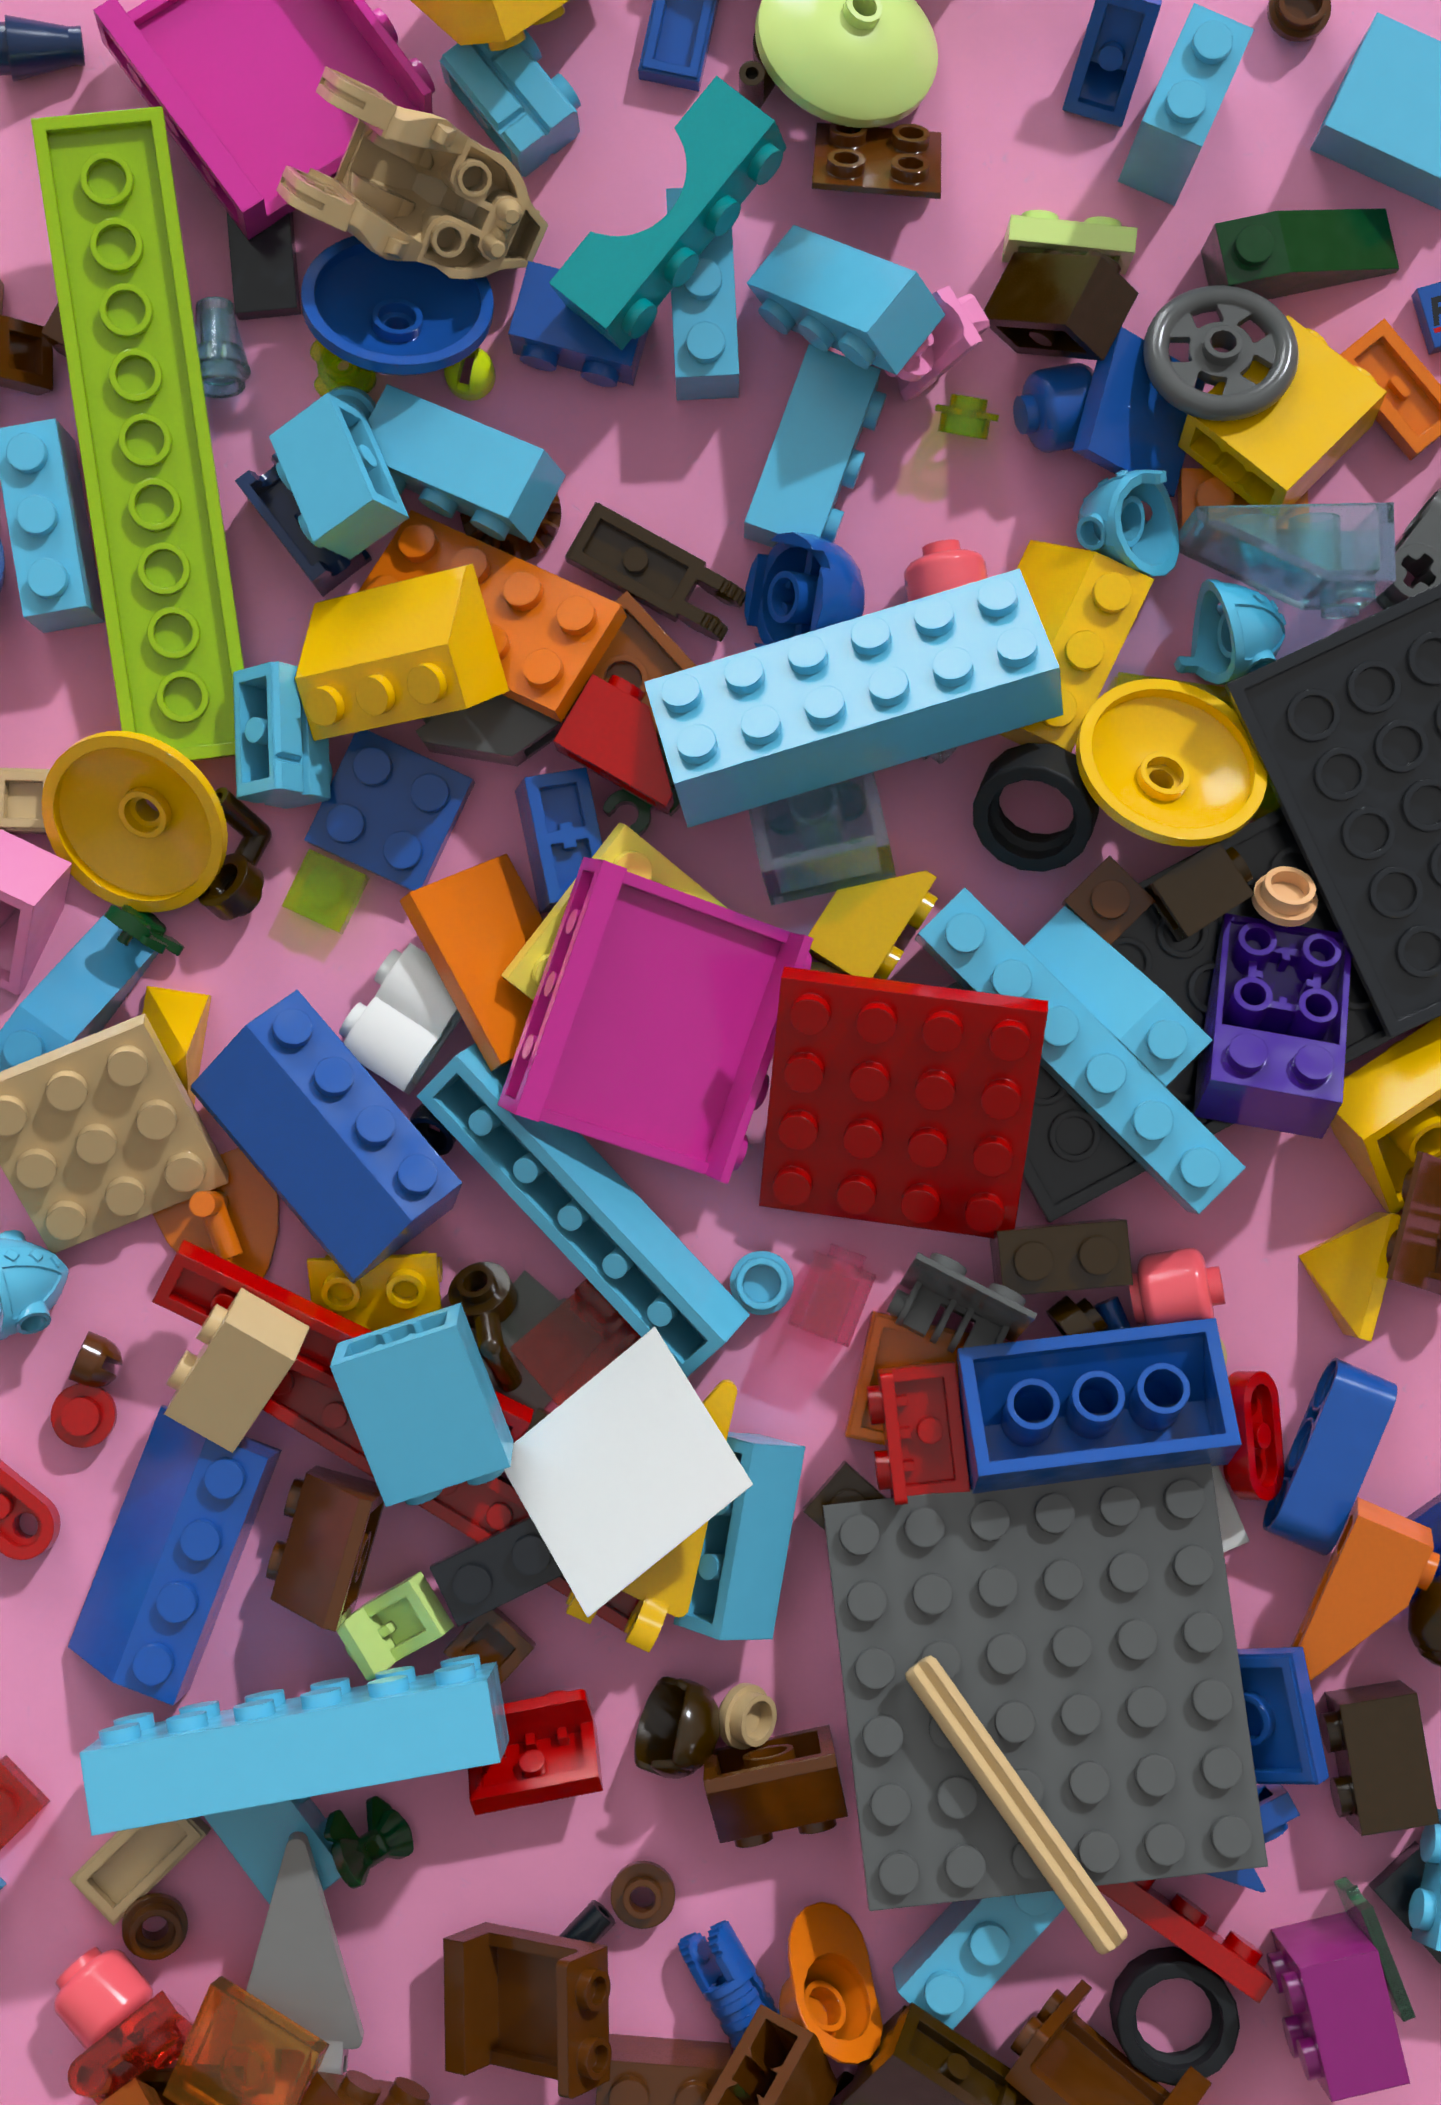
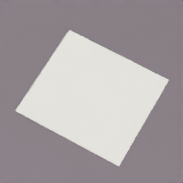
(624, 1472)

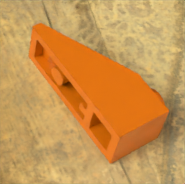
(1365, 1582)

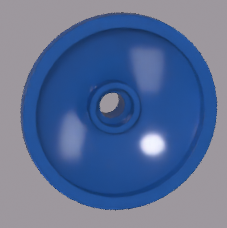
(392, 312)

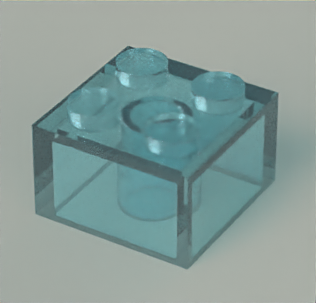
(822, 840)

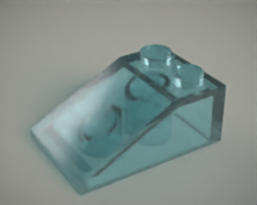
(1299, 553)

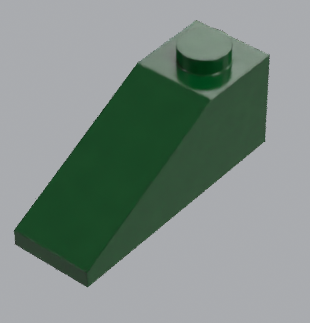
(1299, 250)

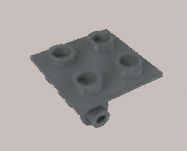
(941, 1281)

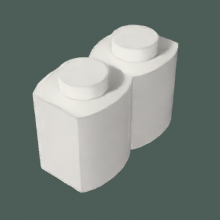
(404, 1021)

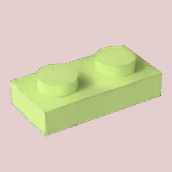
(1044, 230)

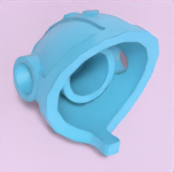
(1116, 526)
(1234, 635)
(28, 1284)

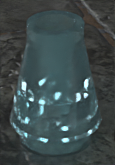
(220, 348)

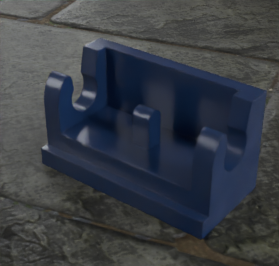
(280, 512)

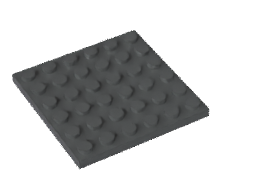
(1089, 1649)

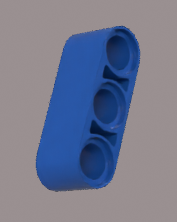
(1330, 1456)

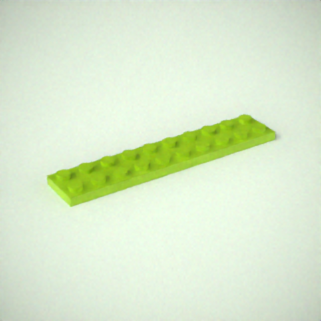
(142, 424)

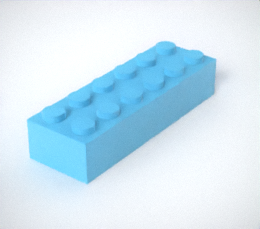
(856, 697)
(294, 1746)

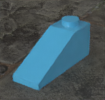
(75, 995)

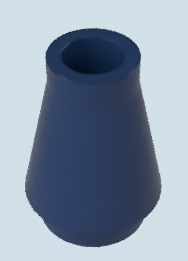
(38, 47)

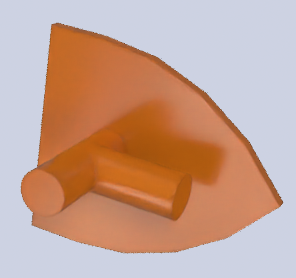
(231, 1220)

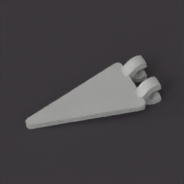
(301, 1962)

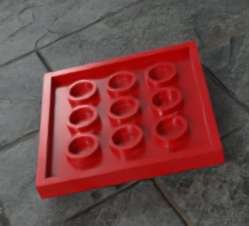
(900, 1102)

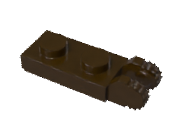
(650, 570)

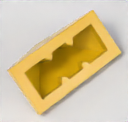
(181, 1027)
(1353, 1272)

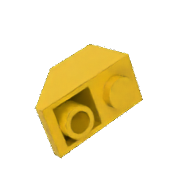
(865, 921)

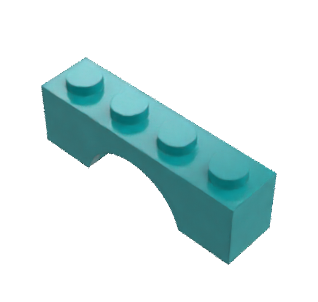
(623, 279)

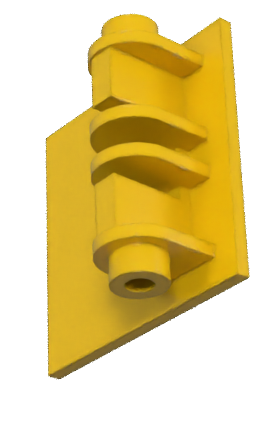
(387, 1295)

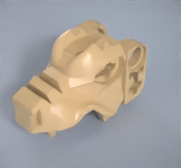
(418, 189)

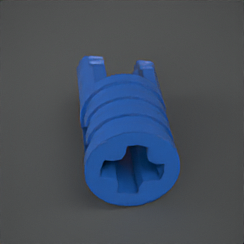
(726, 1978)

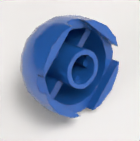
(802, 587)

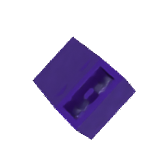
(1275, 1028)

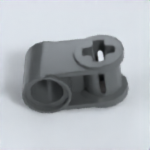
(1418, 554)

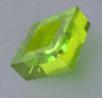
(325, 891)

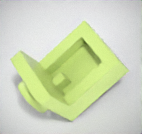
(394, 1625)

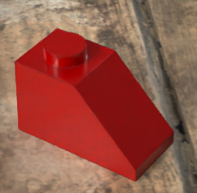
(617, 740)

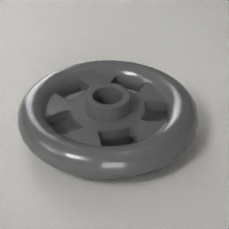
(1240, 396)

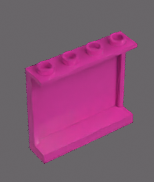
(245, 83)
(653, 1021)

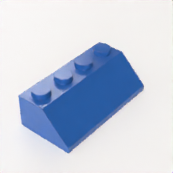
(326, 1136)
(1096, 1405)
(171, 1559)

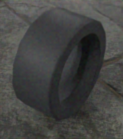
(1020, 847)
(1206, 2055)

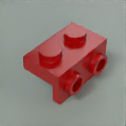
(920, 1430)
(547, 1756)

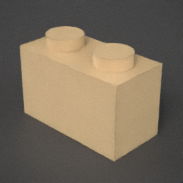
(236, 1369)

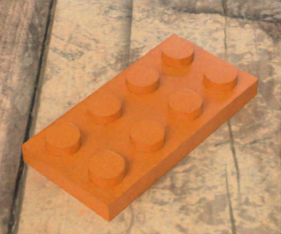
(542, 624)

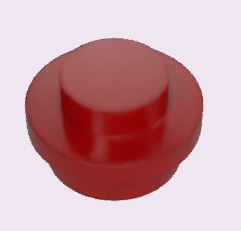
(83, 1415)

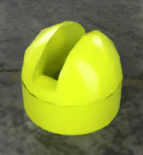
(481, 377)

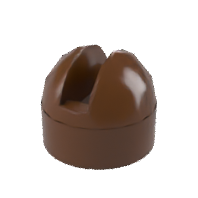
(90, 1359)

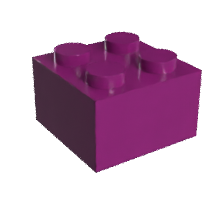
(1337, 2006)

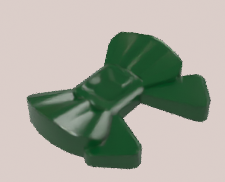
(144, 928)
(386, 1838)

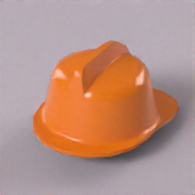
(832, 1984)

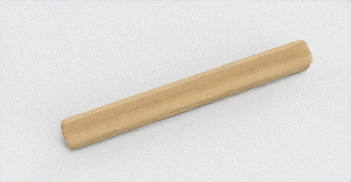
(1016, 1805)

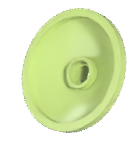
(849, 57)

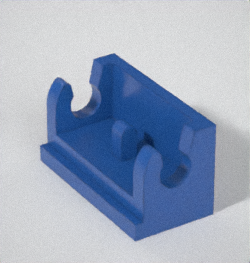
(557, 830)

